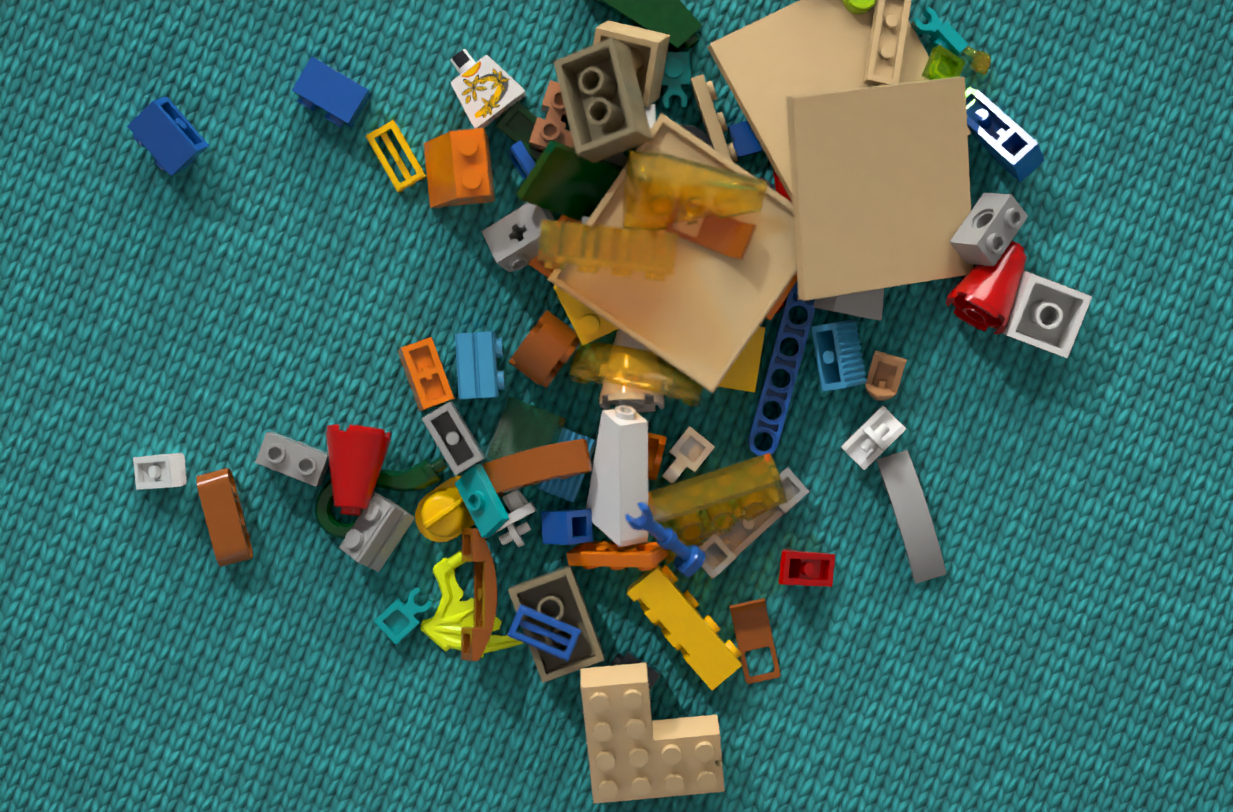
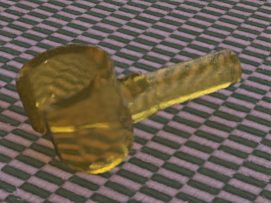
(981, 60)

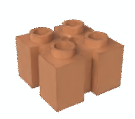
(553, 126)

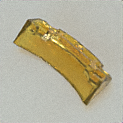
(633, 369)

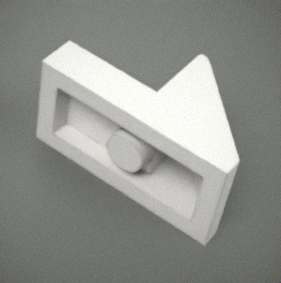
(159, 471)

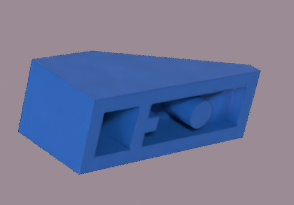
(1001, 136)

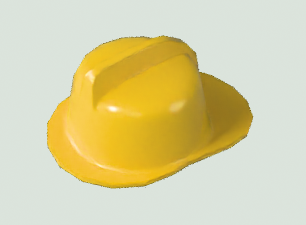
(443, 513)

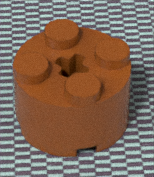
(545, 349)

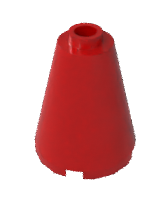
(990, 291)
(355, 464)

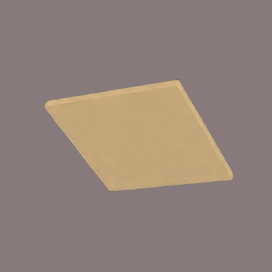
(800, 52)
(878, 185)
(711, 301)

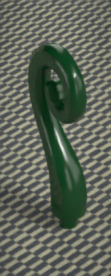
(412, 479)

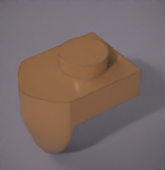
(884, 376)

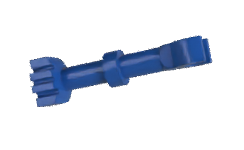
(688, 558)

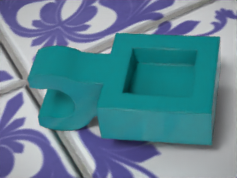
(940, 33)

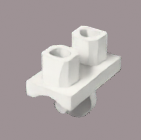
(873, 437)
(518, 509)

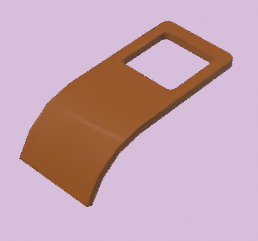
(721, 235)
(752, 633)

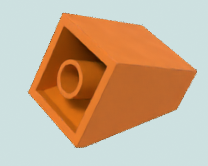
(459, 168)

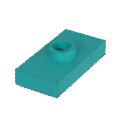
(482, 501)

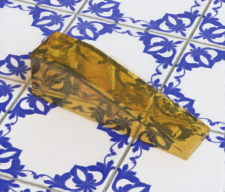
(675, 190)

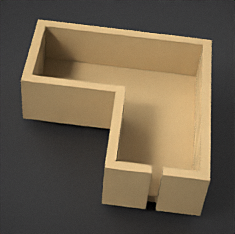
(643, 756)

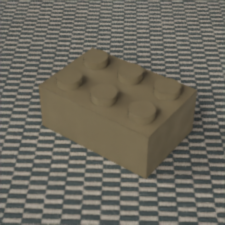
(603, 100)
(560, 598)

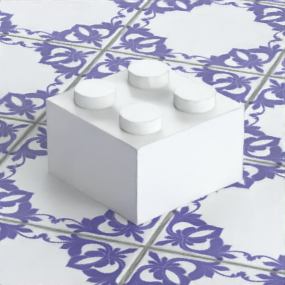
(1047, 314)

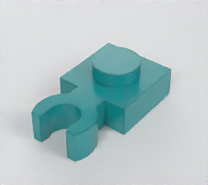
(676, 75)
(400, 617)

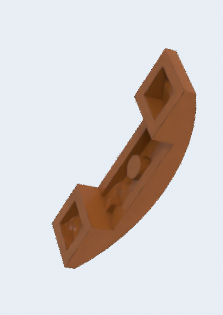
(538, 465)
(485, 595)

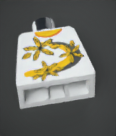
(484, 88)

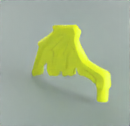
(453, 614)

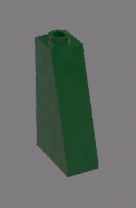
(659, 16)

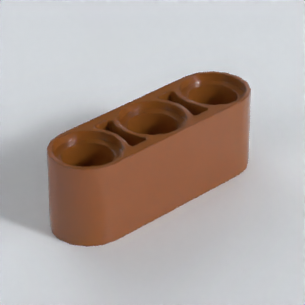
(224, 517)

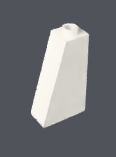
(620, 475)

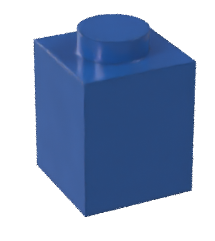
(567, 526)

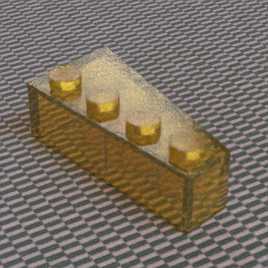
(717, 500)

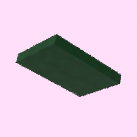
(568, 182)

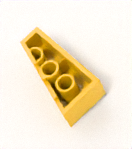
(685, 626)

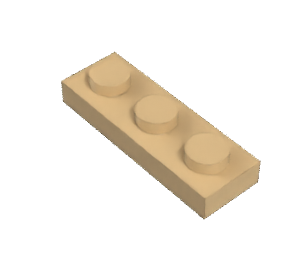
(887, 42)
(713, 122)

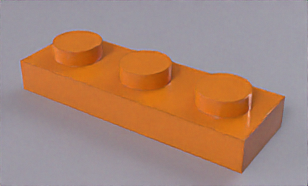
(609, 554)

